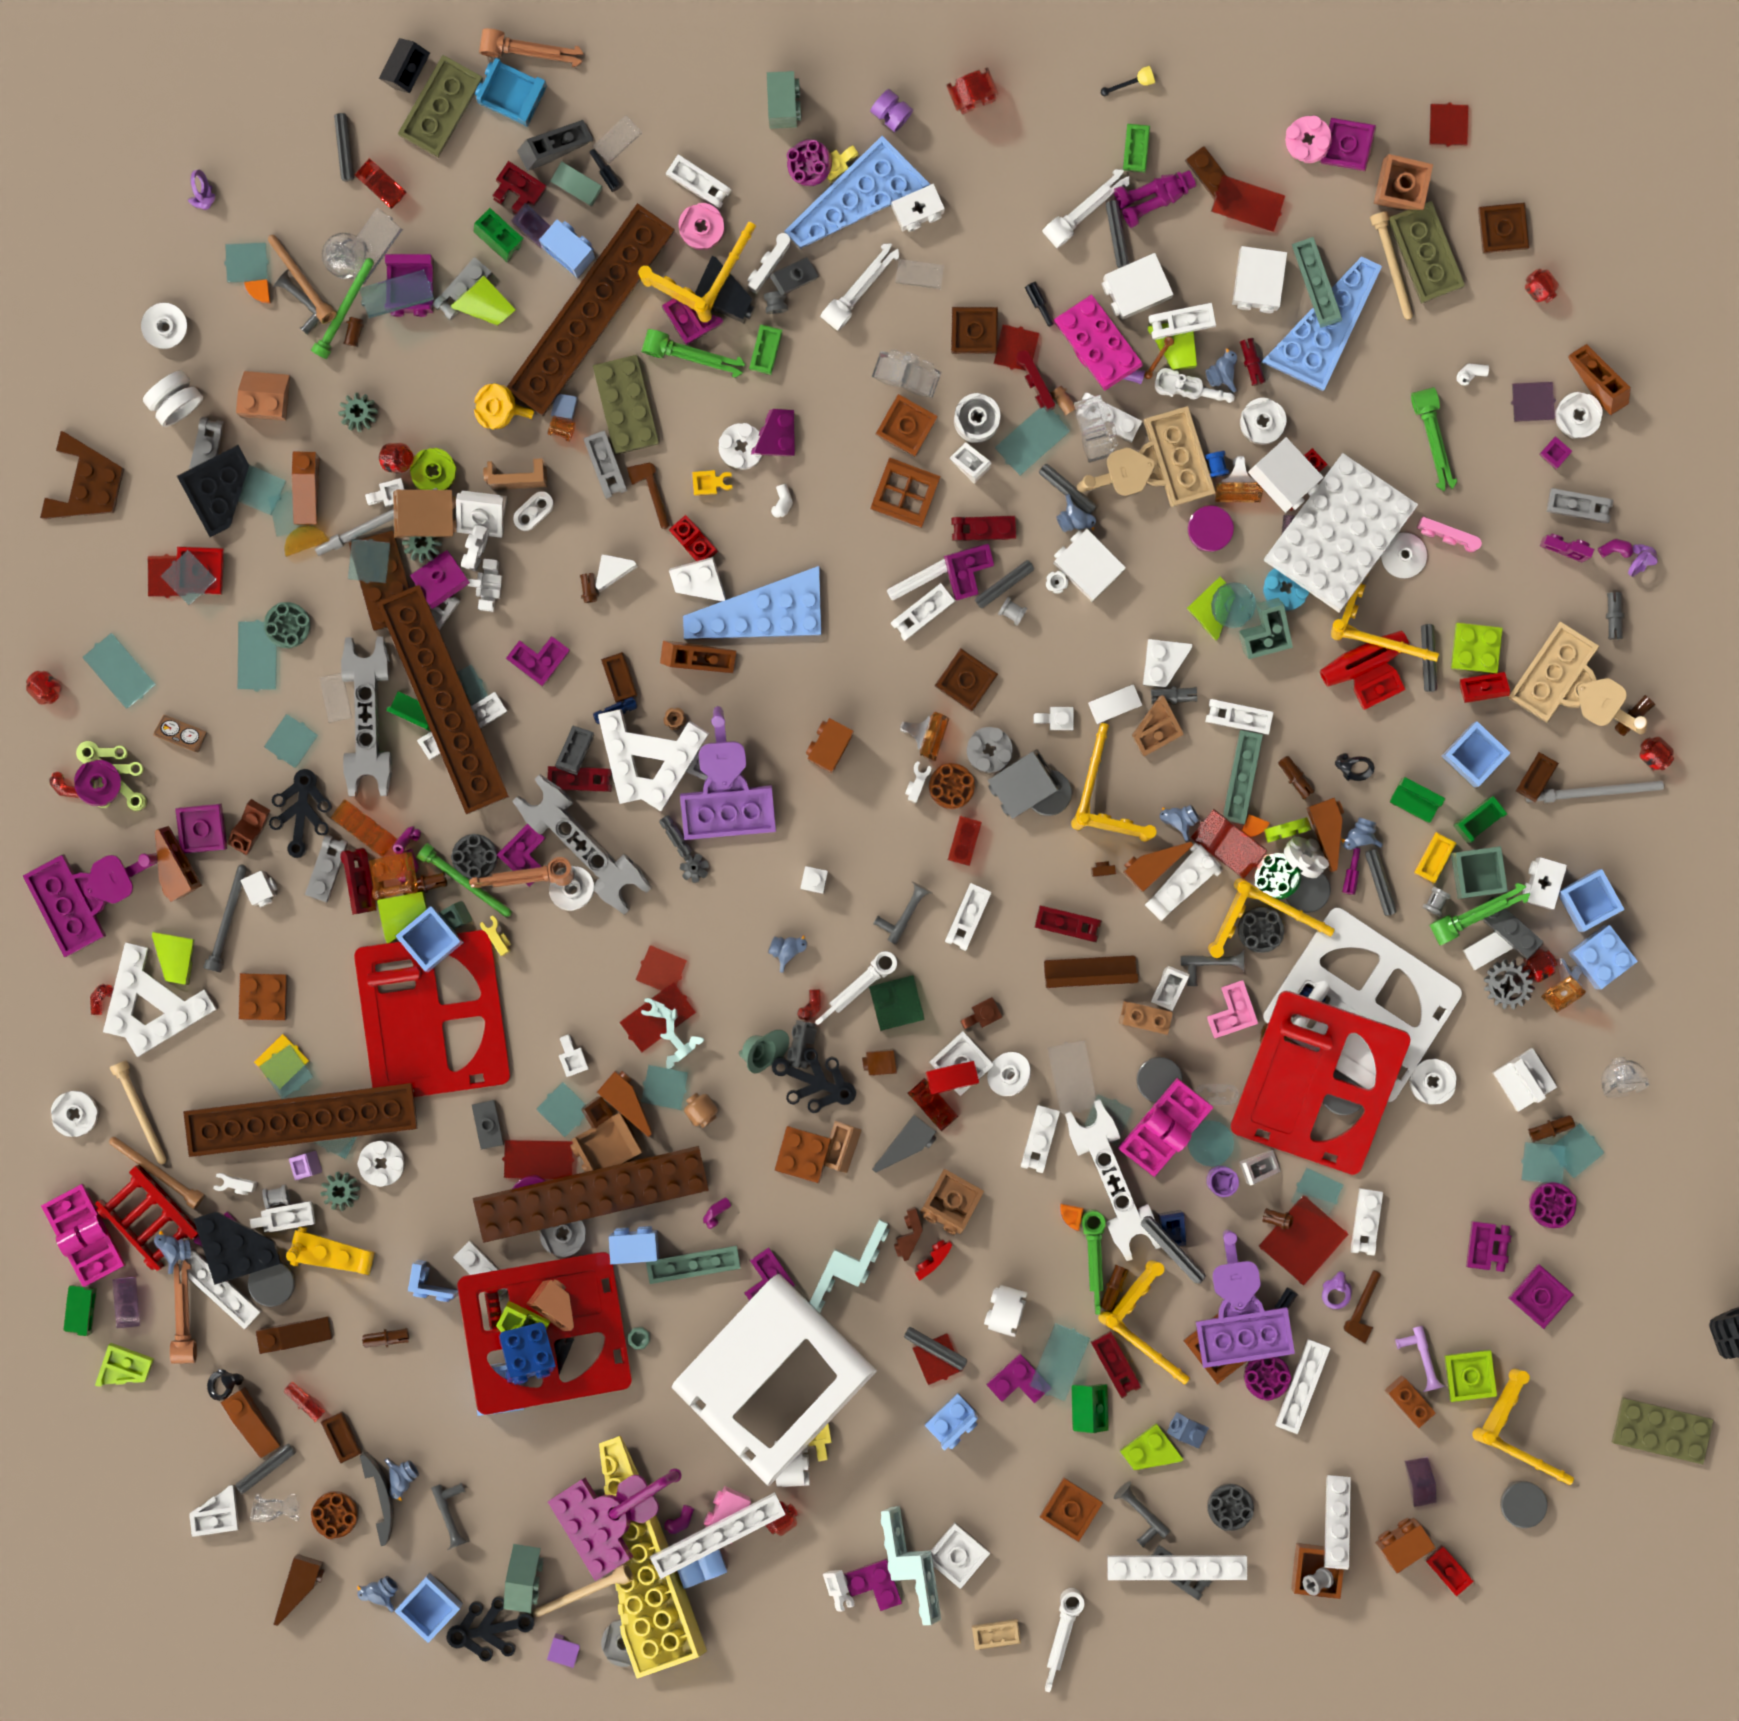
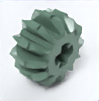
(351, 418)
(423, 551)
(339, 1182)

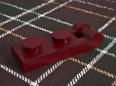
(1034, 380)
(984, 528)
(582, 781)
(358, 881)
(1067, 923)
(1115, 1363)

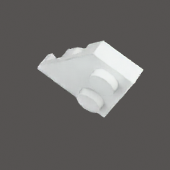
(698, 580)
(1163, 661)
(216, 1515)

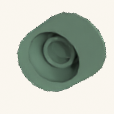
(762, 1050)

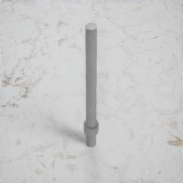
(337, 541)
(1550, 795)

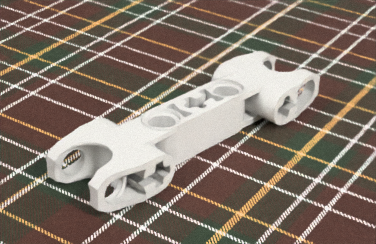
(1097, 1140)

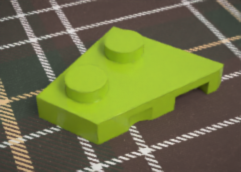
(123, 1366)
(1150, 1450)

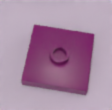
(1349, 144)
(440, 579)
(201, 828)
(1540, 1296)

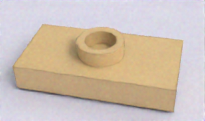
(996, 1634)

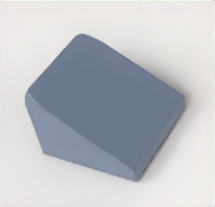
(565, 407)

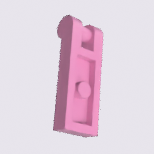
(1449, 534)

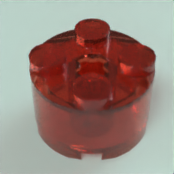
(973, 90)

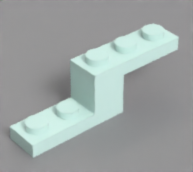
(848, 1267)
(911, 1565)

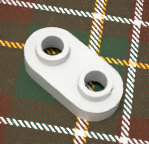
(531, 509)

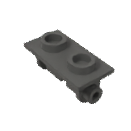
(802, 1033)

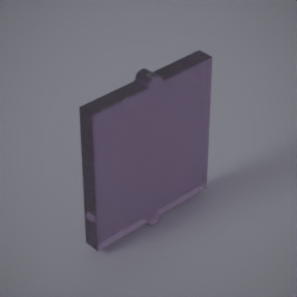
(1533, 401)

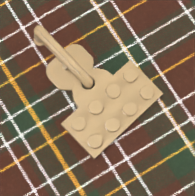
(1168, 460)
(1563, 669)

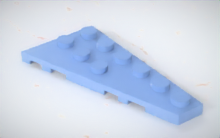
(861, 190)
(1313, 351)
(773, 610)

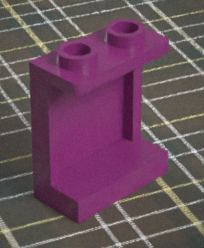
(405, 264)

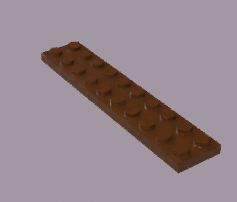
(589, 309)
(443, 699)
(300, 1120)
(590, 1194)

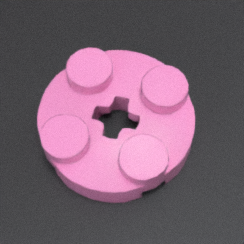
(1296, 134)
(696, 214)

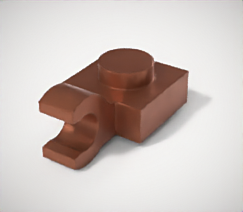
(984, 1013)

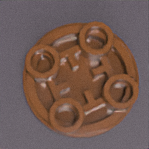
(951, 786)
(334, 1514)

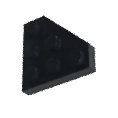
(216, 488)
(234, 1248)

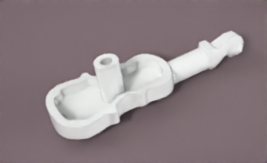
(1171, 383)

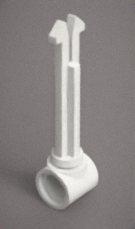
(1061, 229)
(839, 311)
(860, 985)
(1068, 1616)

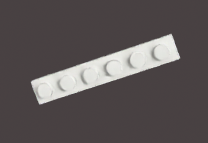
(717, 1535)
(1176, 1567)

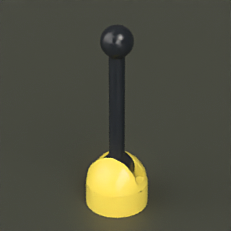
(1144, 77)

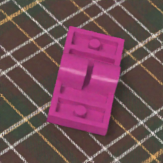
(1098, 342)
(1166, 1127)
(82, 1235)

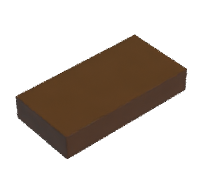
(619, 677)
(1537, 777)
(341, 1437)

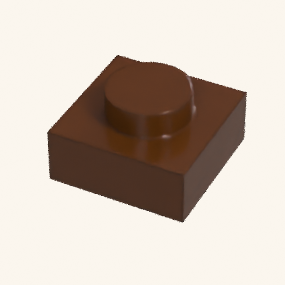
(1103, 869)
(596, 1112)

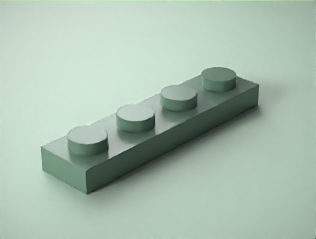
(1316, 282)
(1242, 776)
(693, 1264)

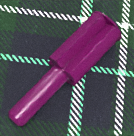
(1352, 874)

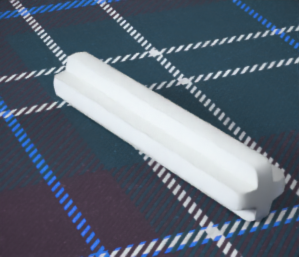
(917, 580)

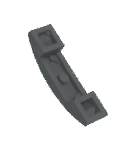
(372, 1469)

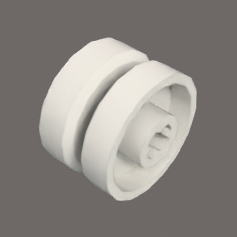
(172, 398)

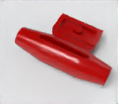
(1370, 669)

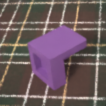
(563, 1651)

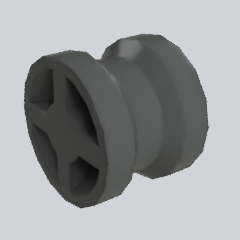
(775, 303)

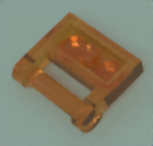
(393, 868)

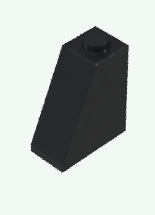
(731, 299)

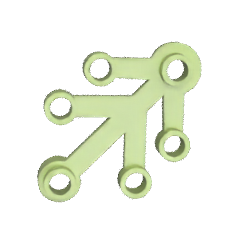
(96, 753)

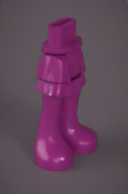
(1167, 189)

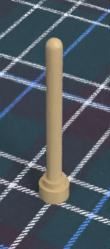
(1380, 222)
(121, 1071)
(621, 1575)

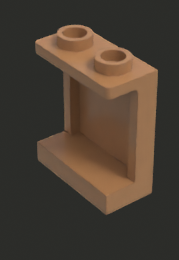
(516, 481)
(424, 513)
(1145, 1017)
(607, 1144)

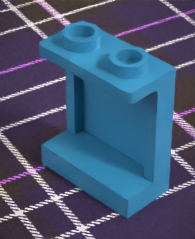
(510, 92)

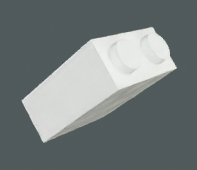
(1259, 279)
(1137, 287)
(1286, 475)
(1088, 564)

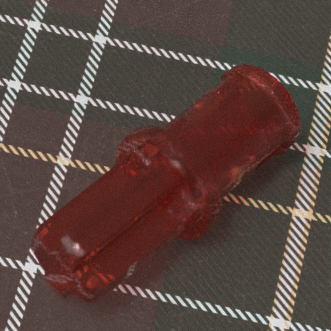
(304, 1401)

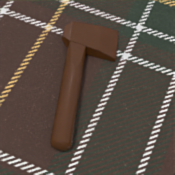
(647, 471)
(1353, 1326)

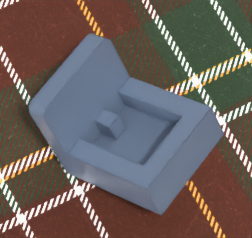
(1187, 1430)

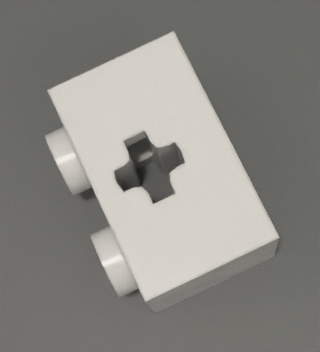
(924, 198)
(1553, 876)

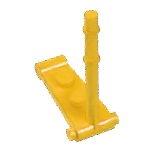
(687, 296)
(1342, 629)
(1104, 821)
(1237, 908)
(324, 1252)
(1126, 1305)
(1498, 1418)

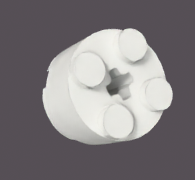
(982, 406)
(1006, 1310)
(795, 1473)

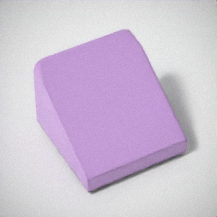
(305, 1165)

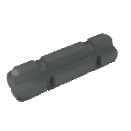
(675, 836)

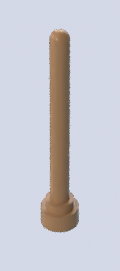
(325, 312)
(192, 1196)

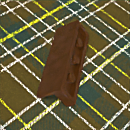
(1090, 971)

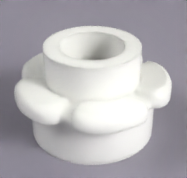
(1056, 588)

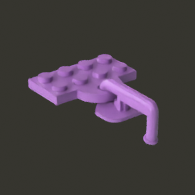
(727, 801)
(1244, 1332)

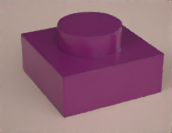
(1555, 452)

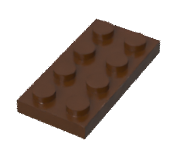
(395, 582)

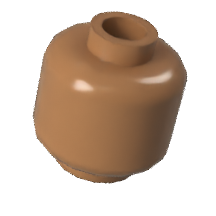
(700, 1110)

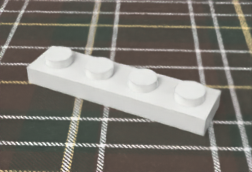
(485, 712)
(223, 1294)
(1302, 1386)
(1337, 1522)

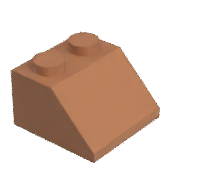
(1403, 183)
(263, 396)
(553, 1304)

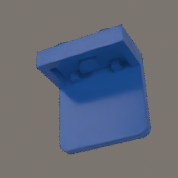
(527, 1353)

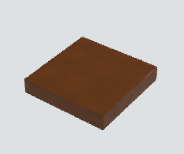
(1503, 228)
(974, 330)
(966, 680)

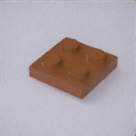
(906, 425)
(262, 996)
(803, 1154)
(1071, 1509)

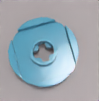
(1272, 590)

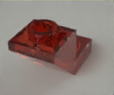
(380, 183)
(933, 1105)

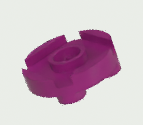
(94, 770)

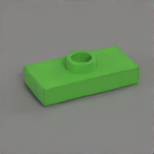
(1136, 148)
(765, 349)

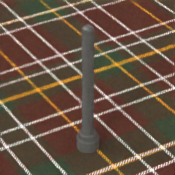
(215, 962)

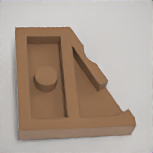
(1157, 728)

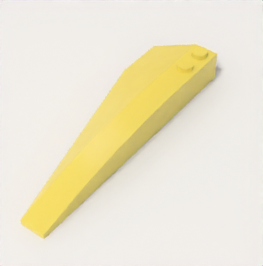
(653, 1611)

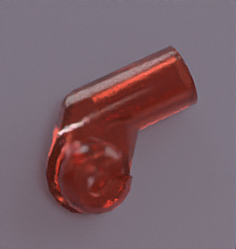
(60, 787)
(98, 996)
(812, 1007)

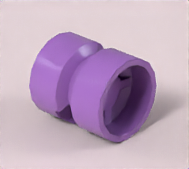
(891, 110)
(1222, 1181)

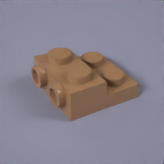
(951, 1202)

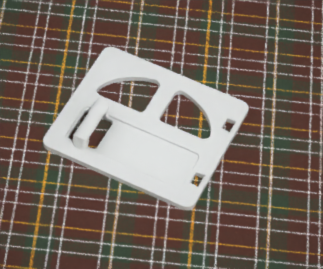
(1356, 1057)

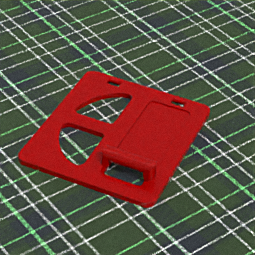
(407, 1025)
(1292, 1080)
(591, 1313)

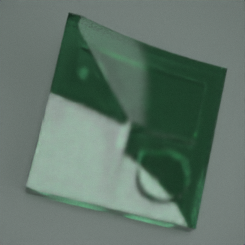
(896, 1003)

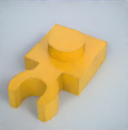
(707, 483)

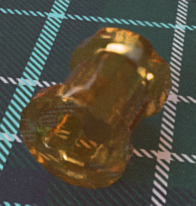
(561, 428)

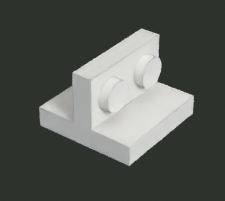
(481, 510)
(1525, 1080)

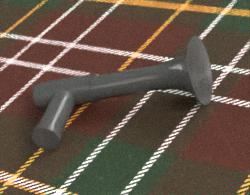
(285, 282)
(897, 930)
(1194, 961)
(441, 1500)
(1156, 1525)

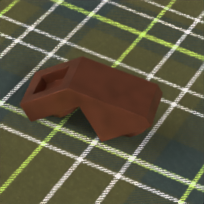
(249, 827)
(908, 1242)

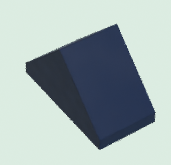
(1174, 1225)

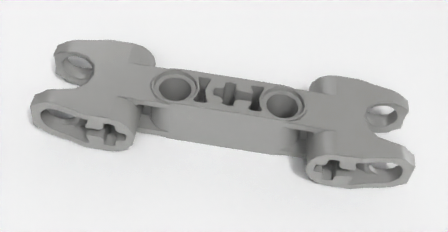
(366, 674)
(552, 814)

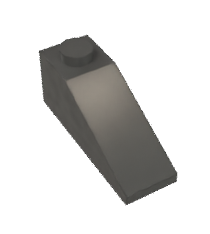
(553, 144)
(909, 1141)

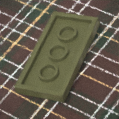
(440, 106)
(1426, 252)
(625, 404)
(1662, 1430)

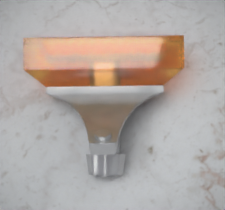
(1238, 486)
(928, 734)
(1567, 990)

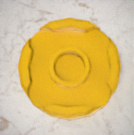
(494, 406)

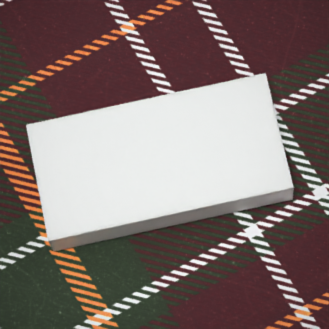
(1486, 950)

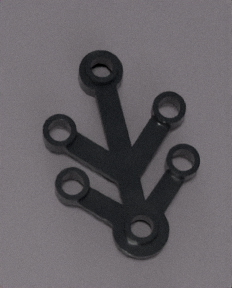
(301, 810)
(817, 1082)
(487, 1630)

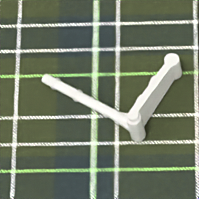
(1184, 881)

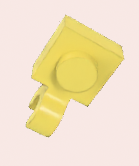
(839, 162)
(499, 941)
(820, 1441)

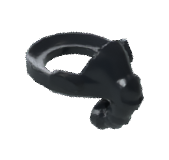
(1345, 764)
(228, 1380)

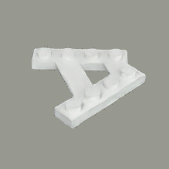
(623, 745)
(133, 981)

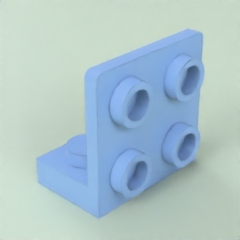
(419, 1275)
(952, 1422)

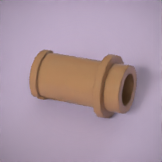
(1063, 400)

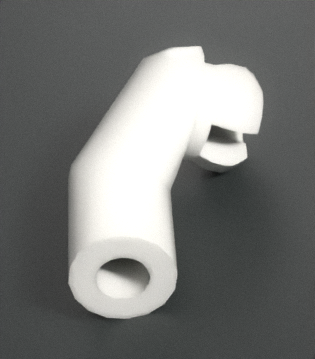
(1469, 371)
(784, 503)

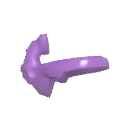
(205, 196)
(1647, 557)
(1337, 1282)

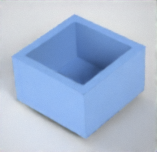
(567, 248)
(1475, 754)
(1590, 900)
(429, 939)
(1602, 957)
(634, 1245)
(428, 1607)

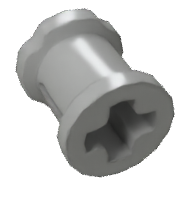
(1012, 611)
(1436, 901)
(276, 1196)
(1314, 1583)

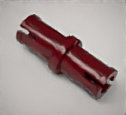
(1252, 361)

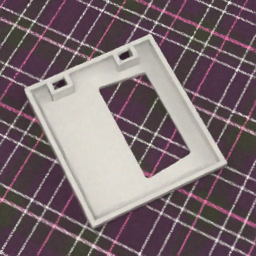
(749, 1354)

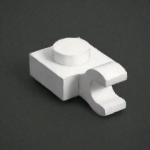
(386, 493)
(1059, 718)
(915, 788)
(573, 1059)
(241, 1186)
(837, 1587)

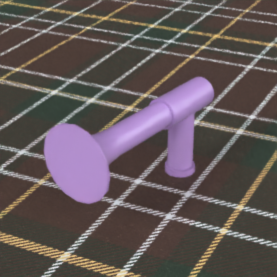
(1421, 1341)

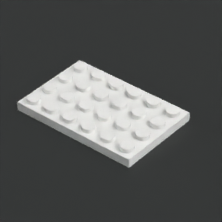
(1340, 532)

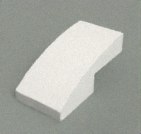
(1115, 704)

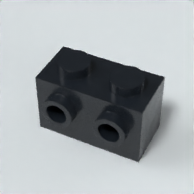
(404, 65)

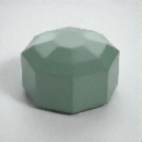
(639, 1338)

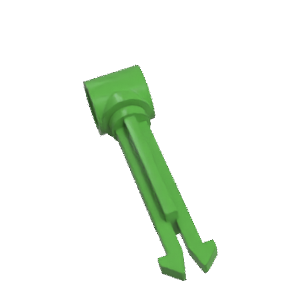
(657, 344)
(1426, 403)
(1449, 927)
(1093, 1239)

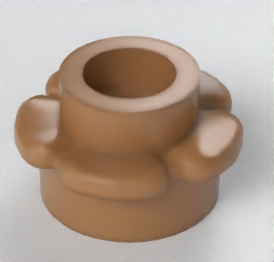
(668, 719)

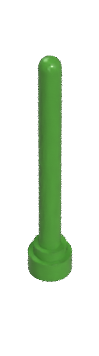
(323, 346)
(429, 855)

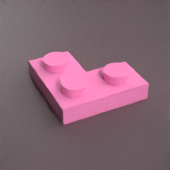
(1239, 1011)

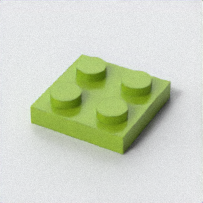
(1476, 648)
(1470, 1375)

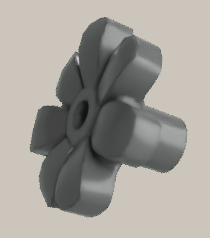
(699, 871)

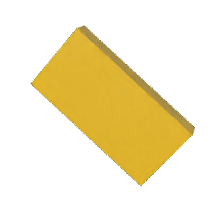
(1435, 857)

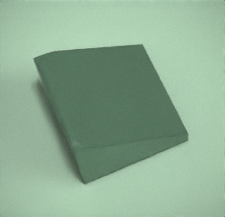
(456, 915)

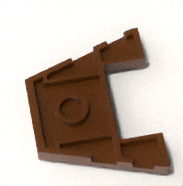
(94, 483)

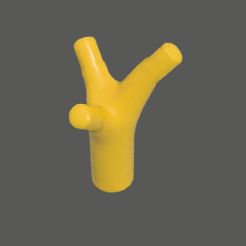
(522, 411)

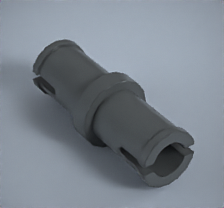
(1615, 616)
(1175, 695)

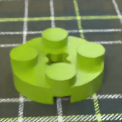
(432, 457)
(1287, 829)

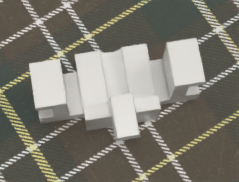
(488, 585)

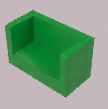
(1479, 819)

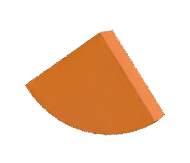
(259, 290)
(1254, 825)
(1071, 1215)

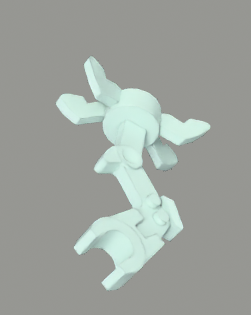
(659, 1010)

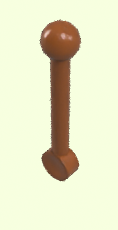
(1169, 341)

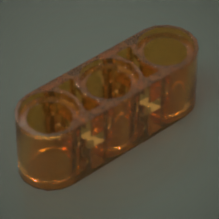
(363, 828)

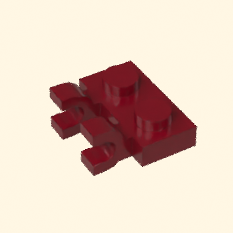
(521, 184)

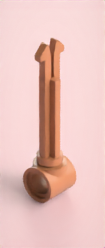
(495, 43)
(544, 873)
(183, 1348)

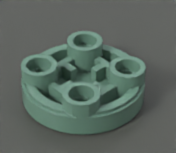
(286, 625)

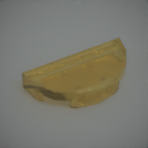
(304, 538)

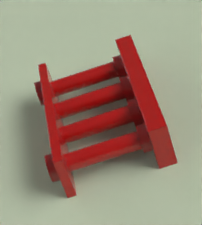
(155, 1195)

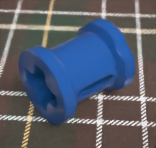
(1217, 464)

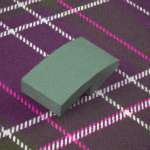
(576, 183)

